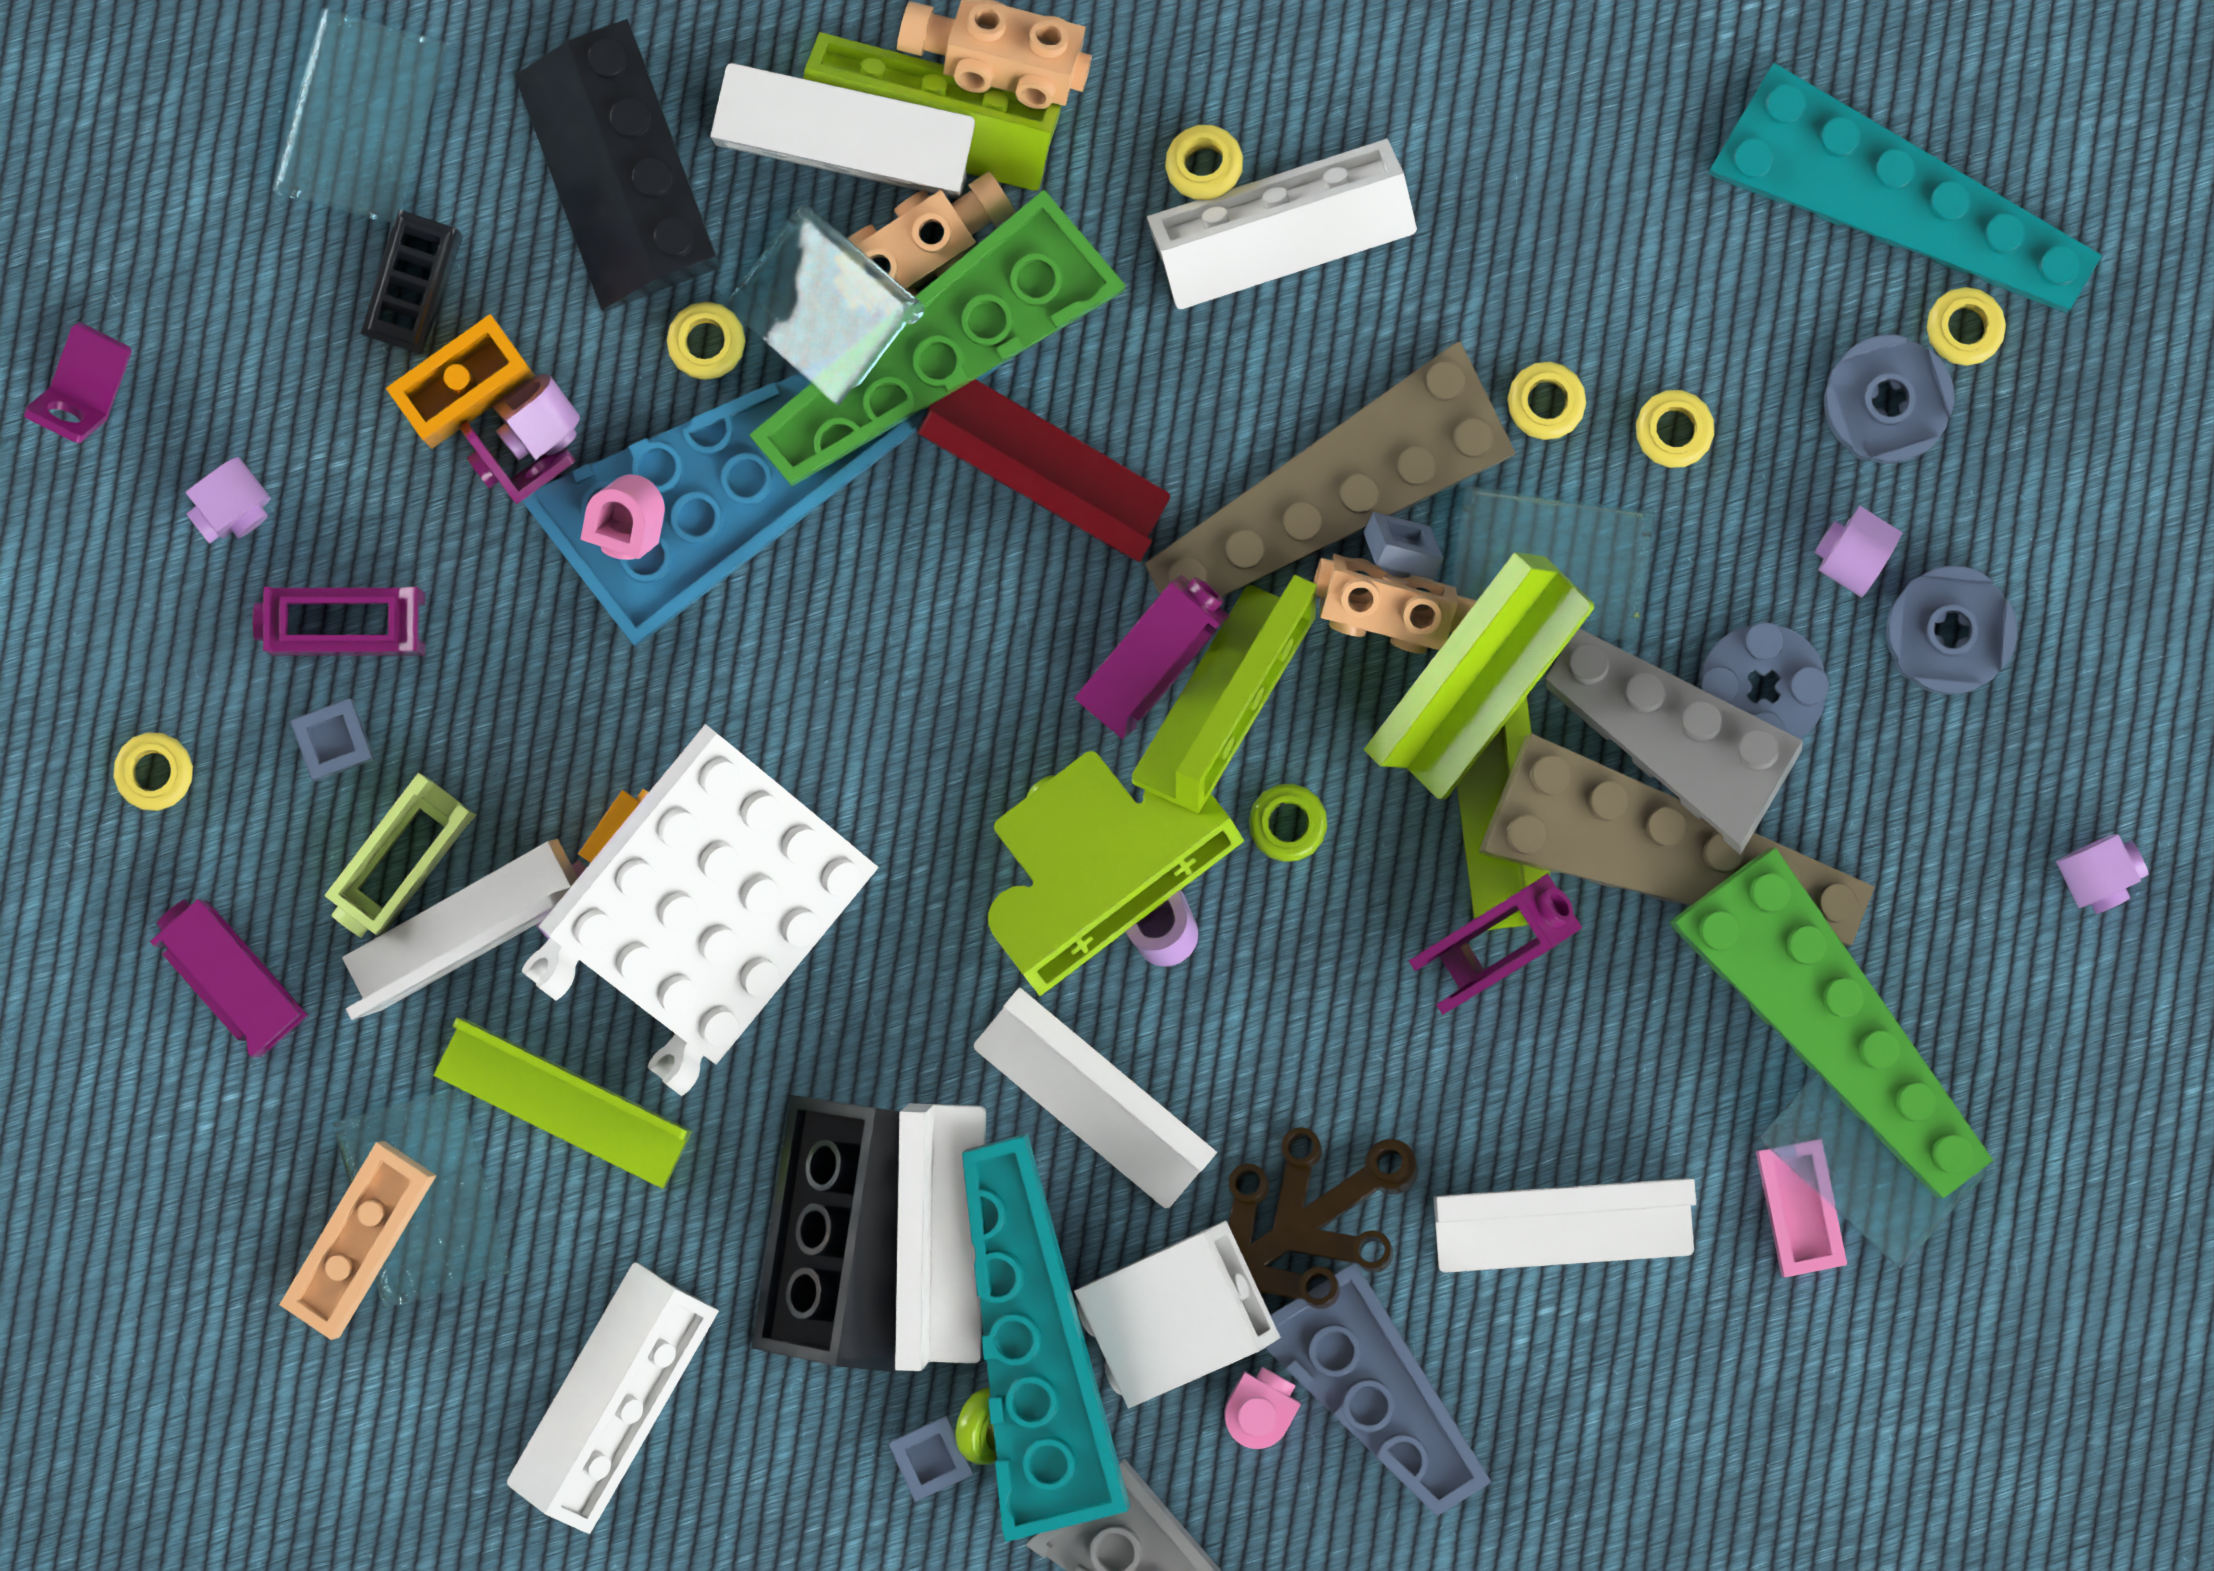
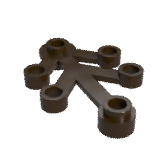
(1299, 1227)

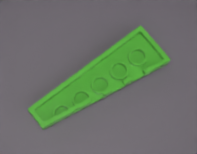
(976, 315)
(1804, 983)

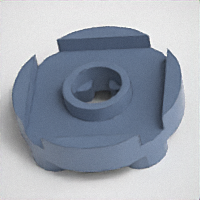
(1905, 367)
(1978, 605)
(1768, 649)

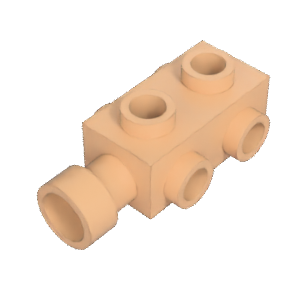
(1001, 49)
(916, 262)
(1388, 604)

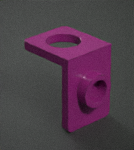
(82, 383)
(525, 481)

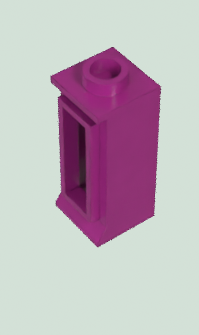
(271, 622)
(1153, 654)
(1547, 914)
(227, 975)

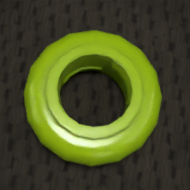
(1286, 850)
(974, 1430)

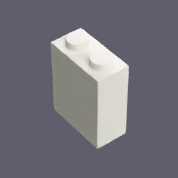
(1176, 1315)

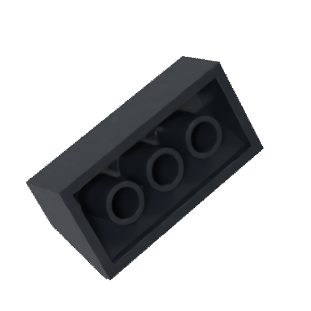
(616, 166)
(833, 1238)

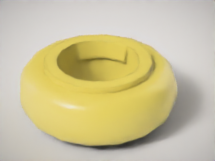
(1211, 185)
(1985, 307)
(706, 313)
(1546, 373)
(1675, 401)
(126, 764)

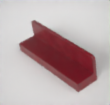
(1046, 466)

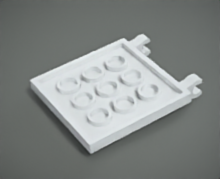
(702, 903)

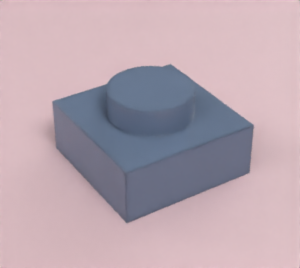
(1403, 546)
(332, 740)
(930, 1458)

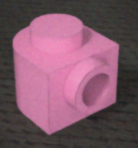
(625, 518)
(1260, 1409)

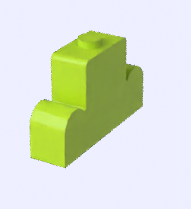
(1095, 865)

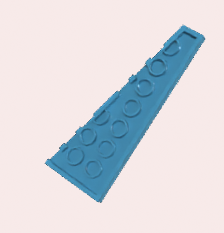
(718, 502)

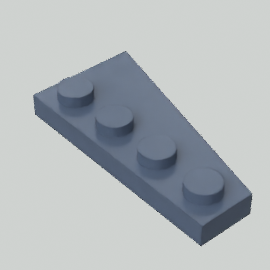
(1376, 1389)

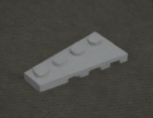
(1695, 744)
(1134, 1540)

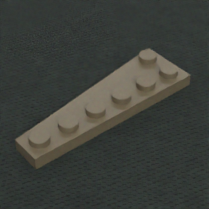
(1380, 460)
(1624, 834)

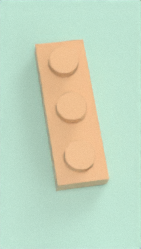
(357, 1240)

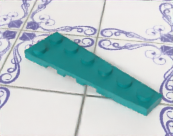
(1856, 173)
(1044, 1400)

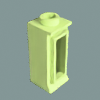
(355, 908)

